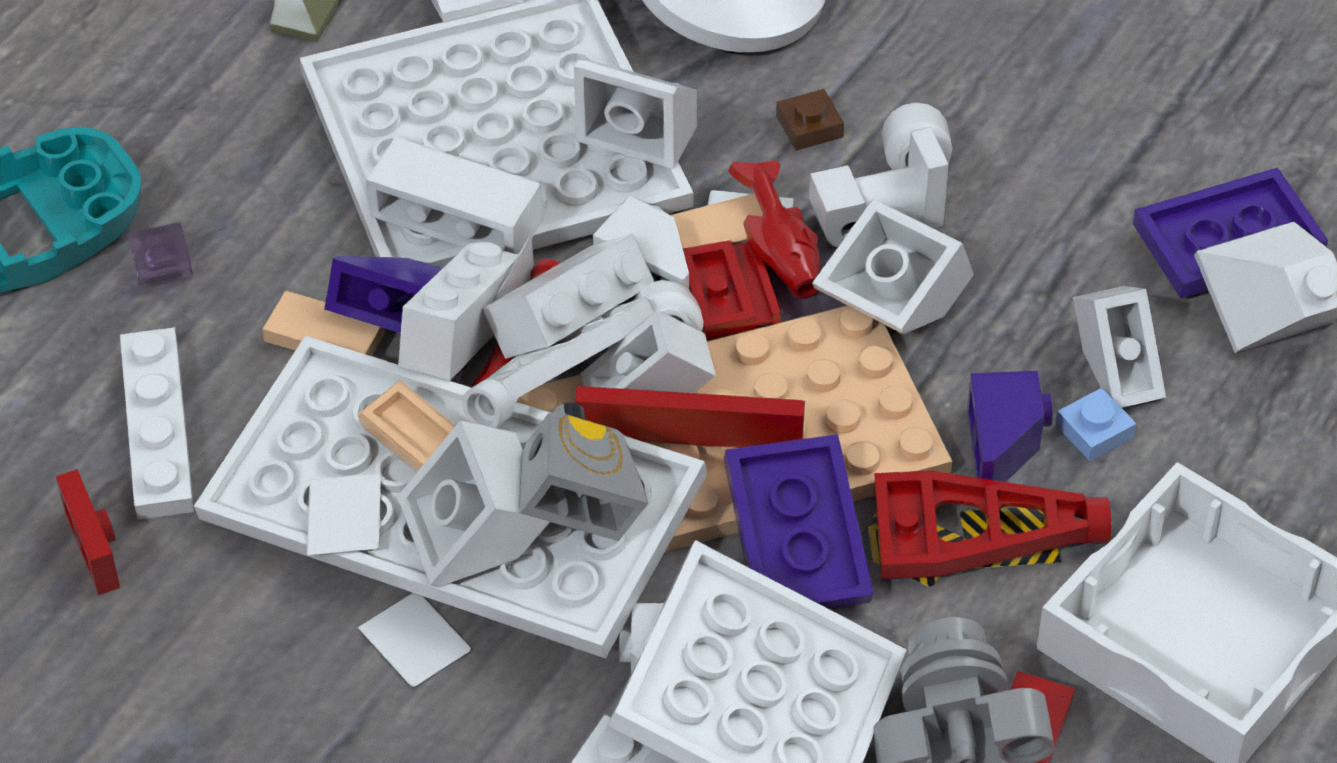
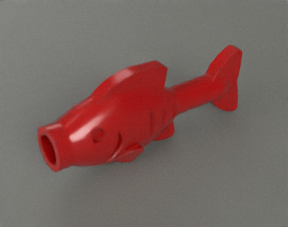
(779, 233)

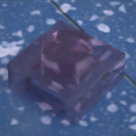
(160, 253)

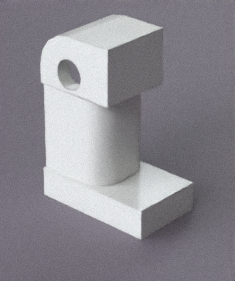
(912, 190)

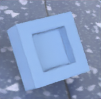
(1095, 424)

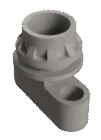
(961, 704)

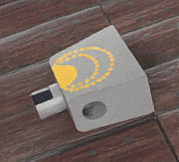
(580, 475)

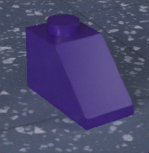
(375, 287)
(1006, 421)

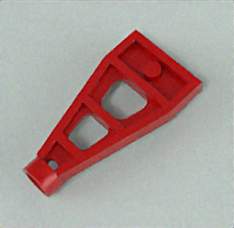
(909, 527)

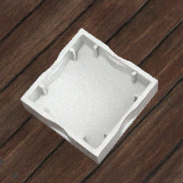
(1199, 617)

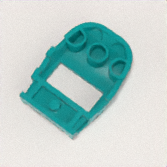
(78, 189)

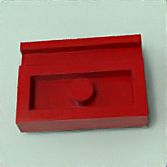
(730, 288)

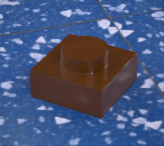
(810, 119)

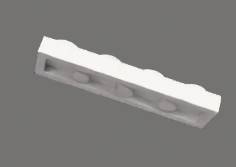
(156, 424)

